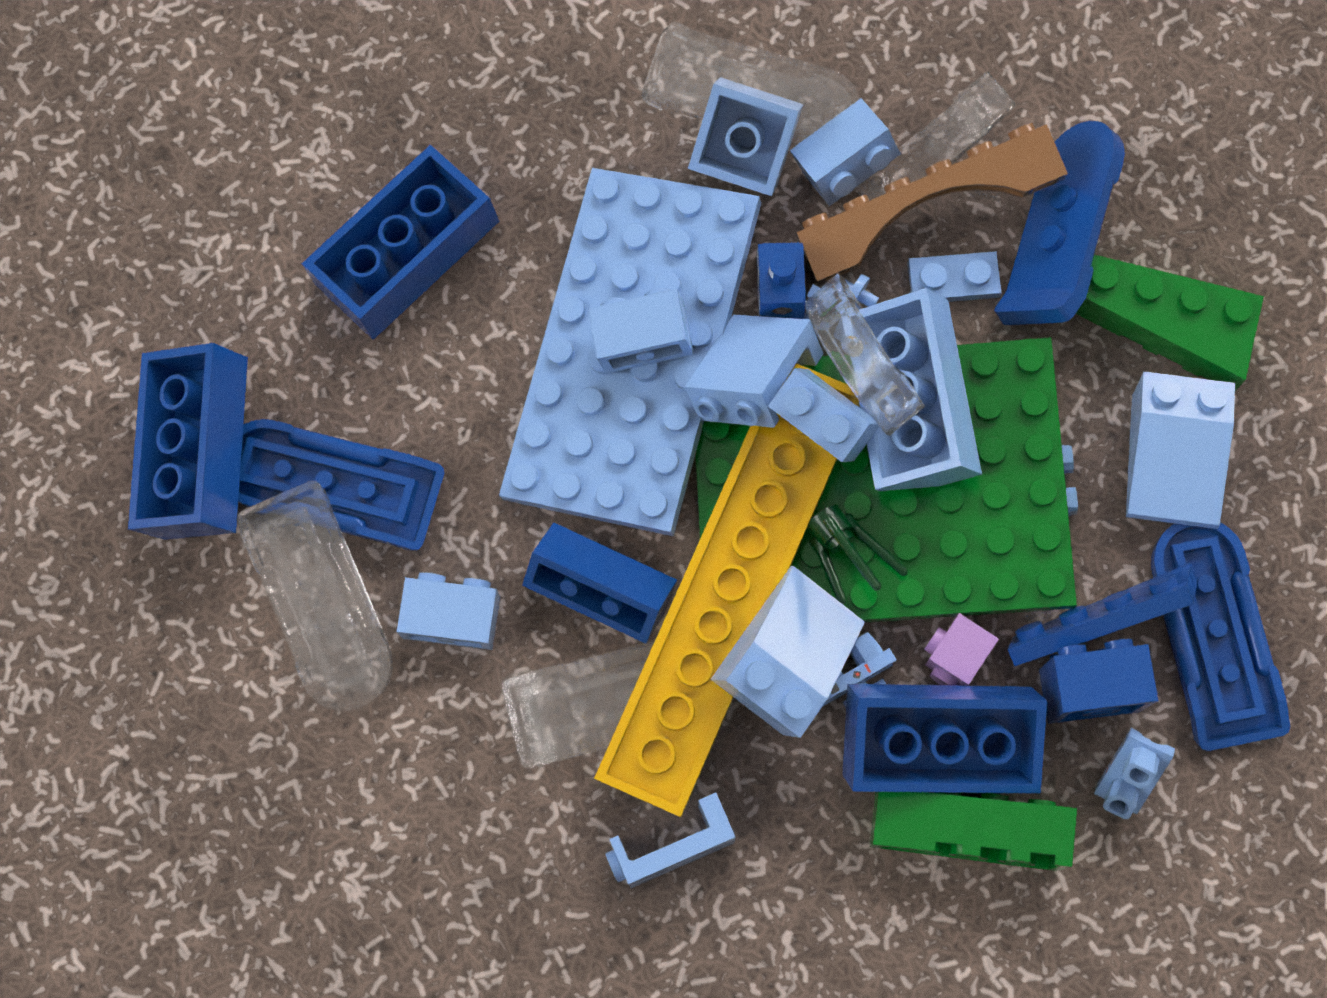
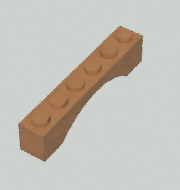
(1013, 167)

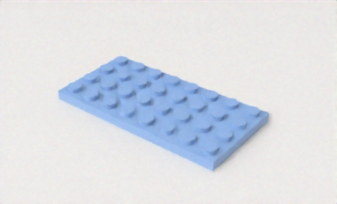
(628, 438)

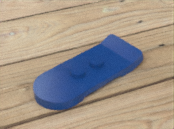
(1063, 230)
(370, 488)
(1221, 641)

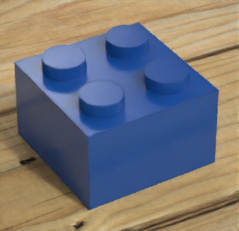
(1098, 681)

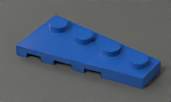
(1115, 612)

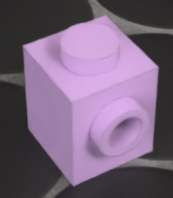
(958, 652)

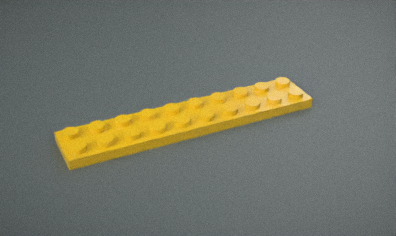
(730, 576)

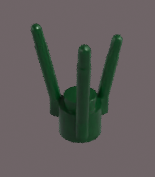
(834, 532)

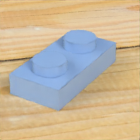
(957, 276)

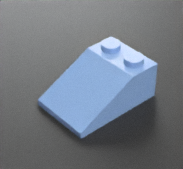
(1179, 449)
(790, 654)

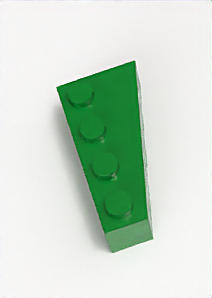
(1179, 317)
(976, 828)

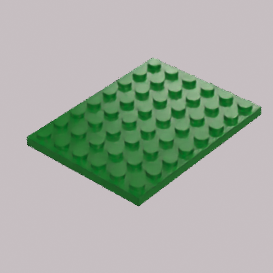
(966, 544)

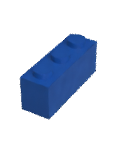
(599, 582)

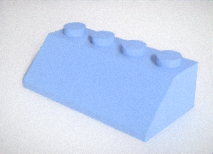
(940, 439)

